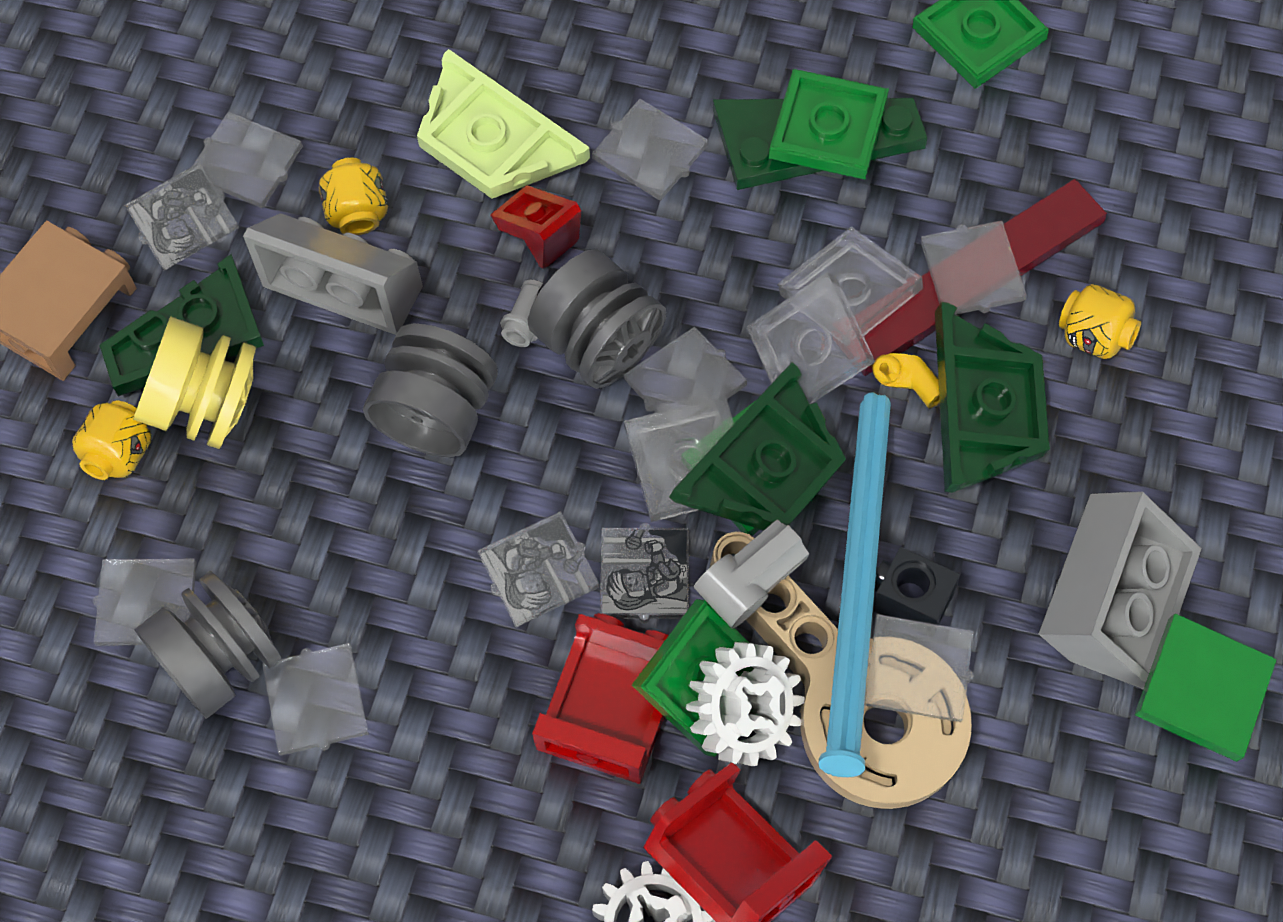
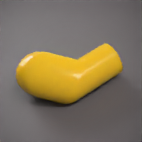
(908, 373)

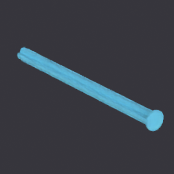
(857, 596)

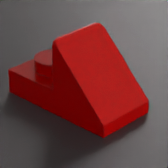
(542, 220)

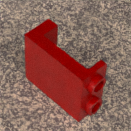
(595, 709)
(730, 853)

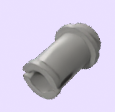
(515, 324)

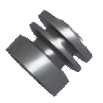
(596, 318)
(431, 390)
(209, 643)

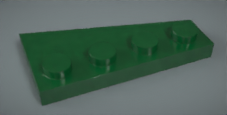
(750, 124)

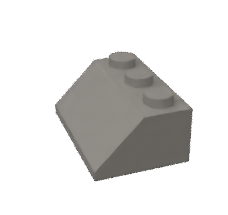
(334, 271)
(1120, 586)

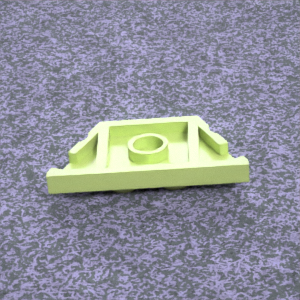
(492, 133)

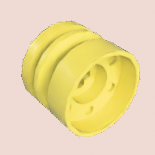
(196, 383)

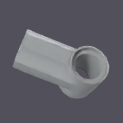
(741, 582)

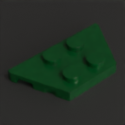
(988, 401)
(766, 461)

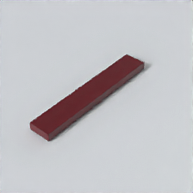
(1033, 239)

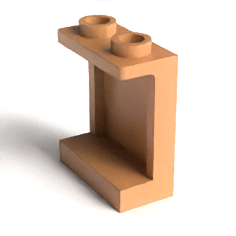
(55, 294)

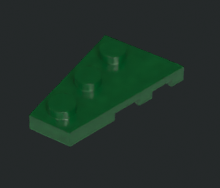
(214, 303)

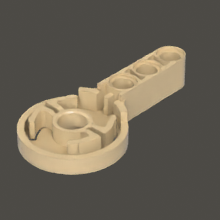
(918, 761)

